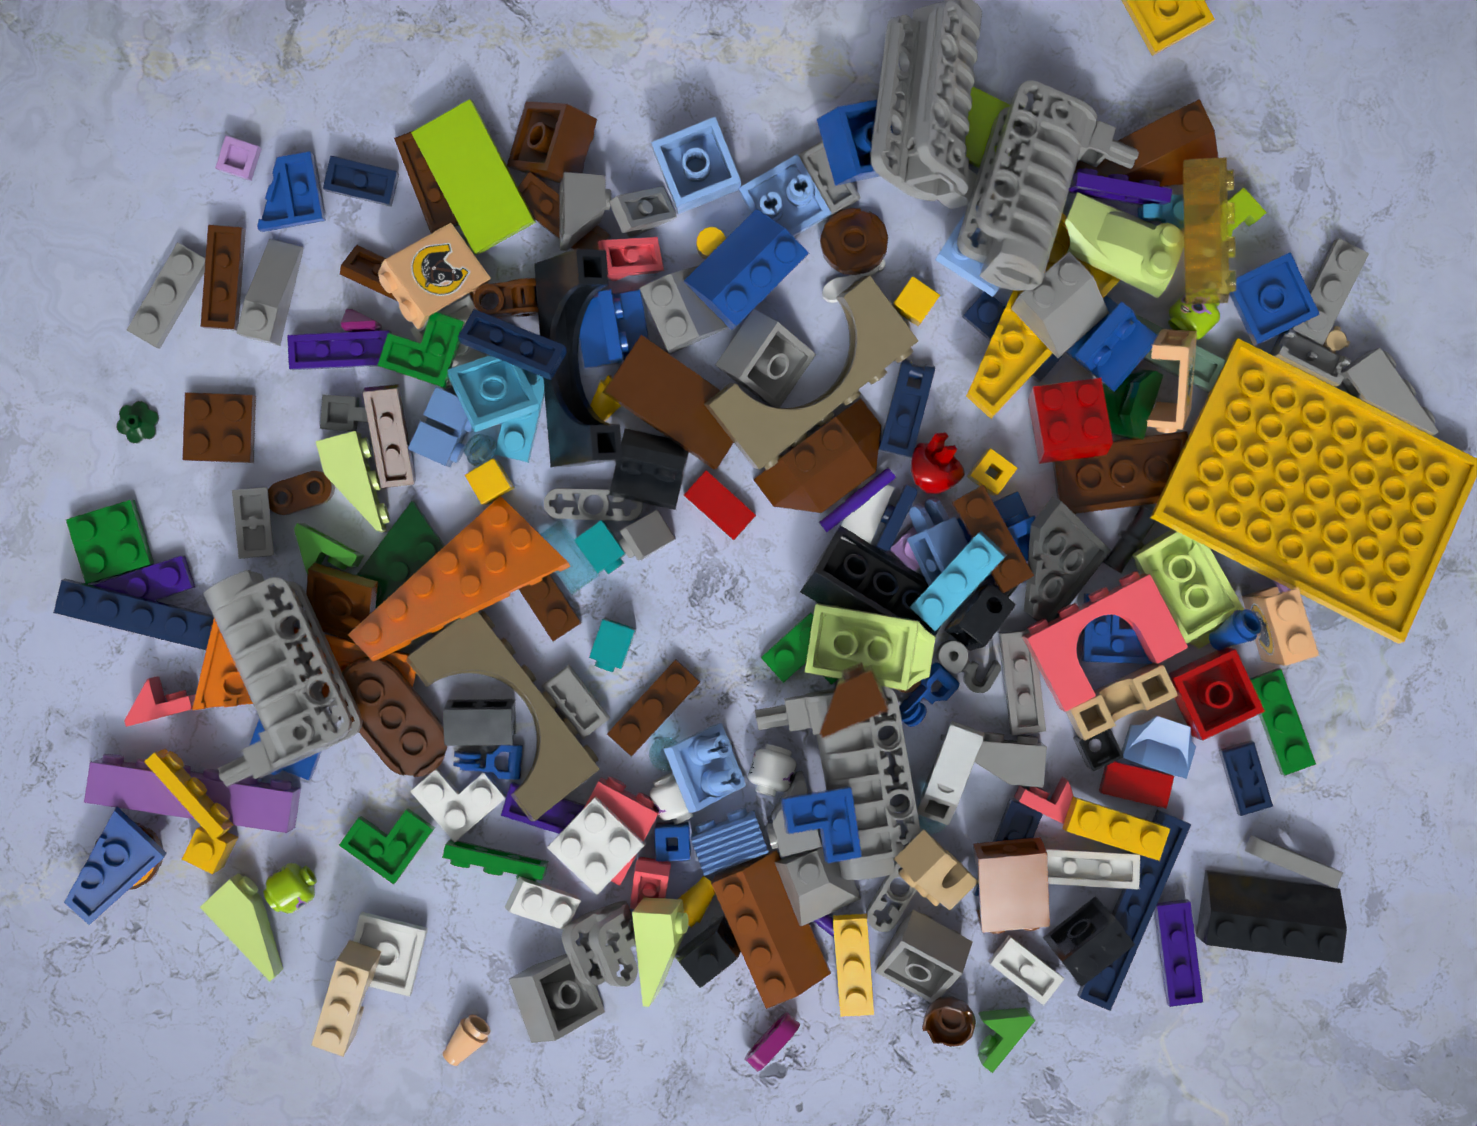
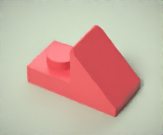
(632, 256)
(153, 705)
(1054, 808)
(649, 880)

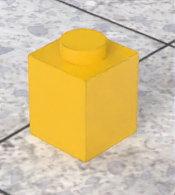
(209, 853)

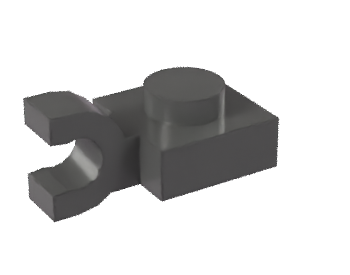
(341, 413)

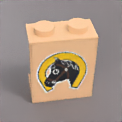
(432, 274)
(1178, 346)
(1284, 626)

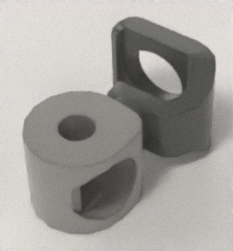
(954, 658)

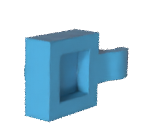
(1167, 213)

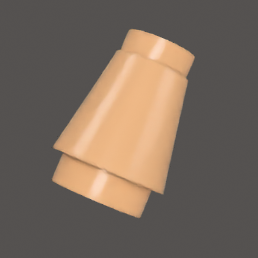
(467, 1038)

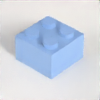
(696, 165)

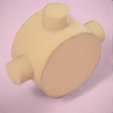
(1336, 340)

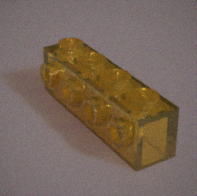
(1206, 231)

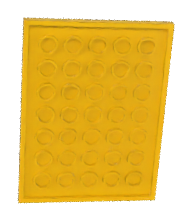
(1317, 490)

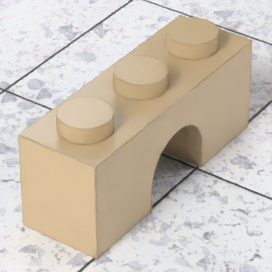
(1128, 694)
(934, 871)
(344, 998)

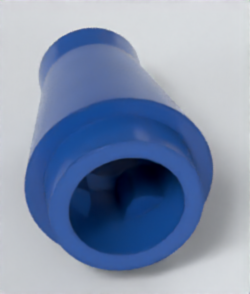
(1237, 629)

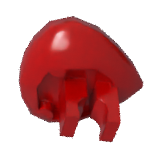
(935, 466)

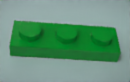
(1282, 723)
(494, 860)

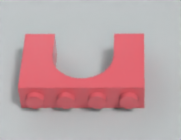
(1055, 642)

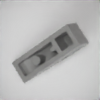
(270, 293)

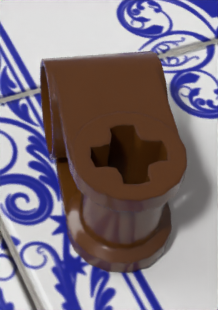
(510, 298)

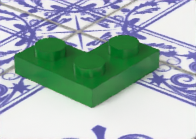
(428, 359)
(791, 651)
(388, 853)

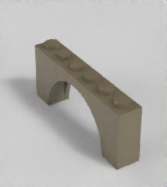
(875, 341)
(475, 649)

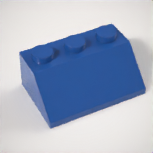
(745, 267)

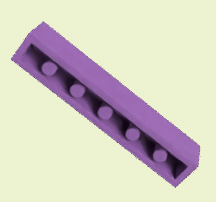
(137, 788)

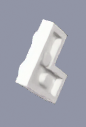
(456, 810)

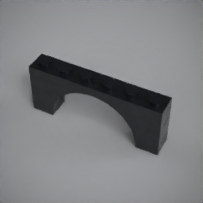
(563, 294)

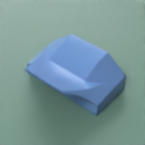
(1160, 746)

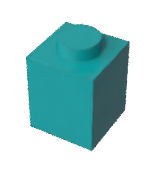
(601, 548)
(612, 645)

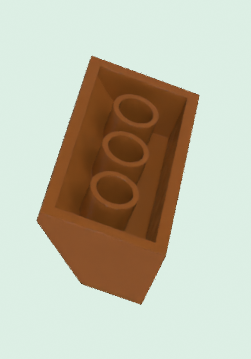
(775, 947)

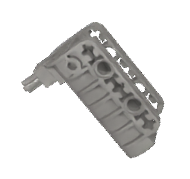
(928, 102)
(1031, 182)
(279, 673)
(859, 761)

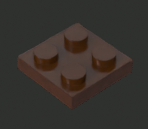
(219, 427)
(339, 599)

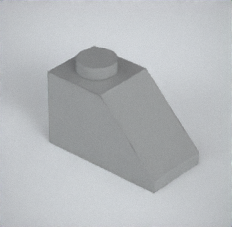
(581, 206)

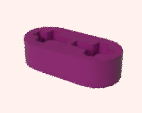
(772, 1041)

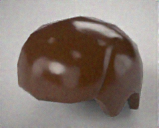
(949, 1021)

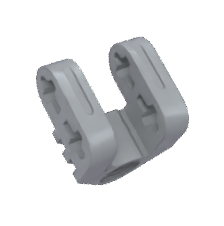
(600, 927)

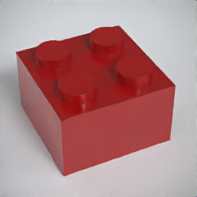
(1070, 420)
(1215, 693)

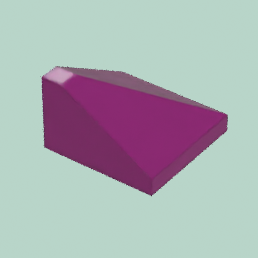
(357, 322)

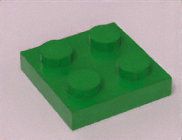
(110, 541)

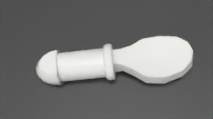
(838, 285)

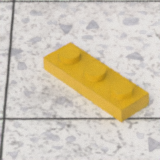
(190, 792)
(1116, 828)
(853, 965)

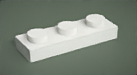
(1093, 869)

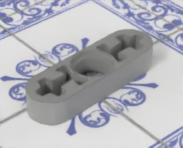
(567, 512)
(1293, 861)
(879, 903)

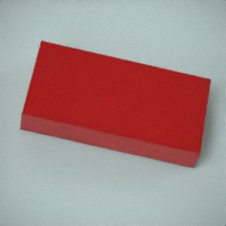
(719, 505)
(1137, 784)

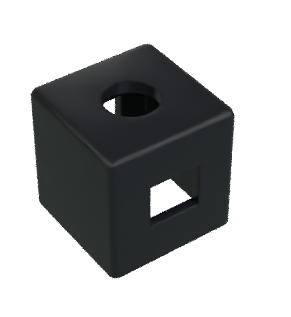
(1106, 755)

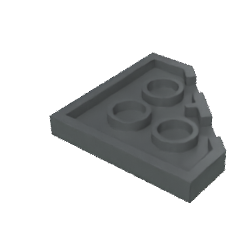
(1061, 559)

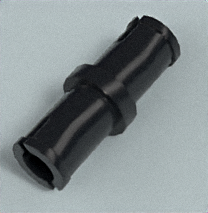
(1130, 540)

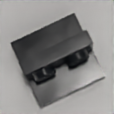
(649, 469)
(1089, 941)

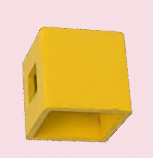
(915, 301)
(997, 462)
(489, 481)

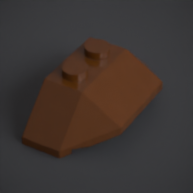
(825, 463)

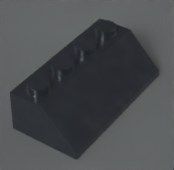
(865, 579)
(1272, 916)

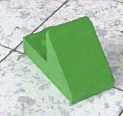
(316, 545)
(1009, 1028)

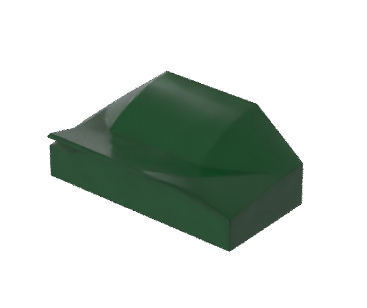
(1132, 403)

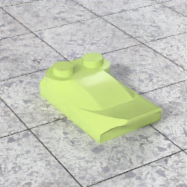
(1124, 244)
(1189, 584)
(893, 645)

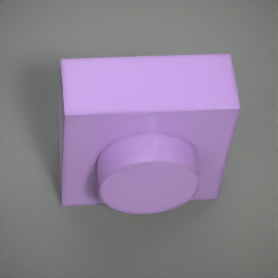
(238, 158)
(903, 551)

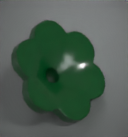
(144, 422)

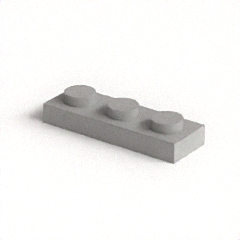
(1332, 288)
(168, 296)
(1021, 685)

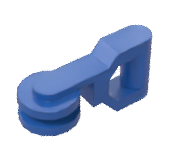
(914, 711)
(468, 763)

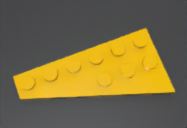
(1014, 348)

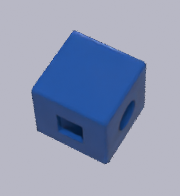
(679, 852)

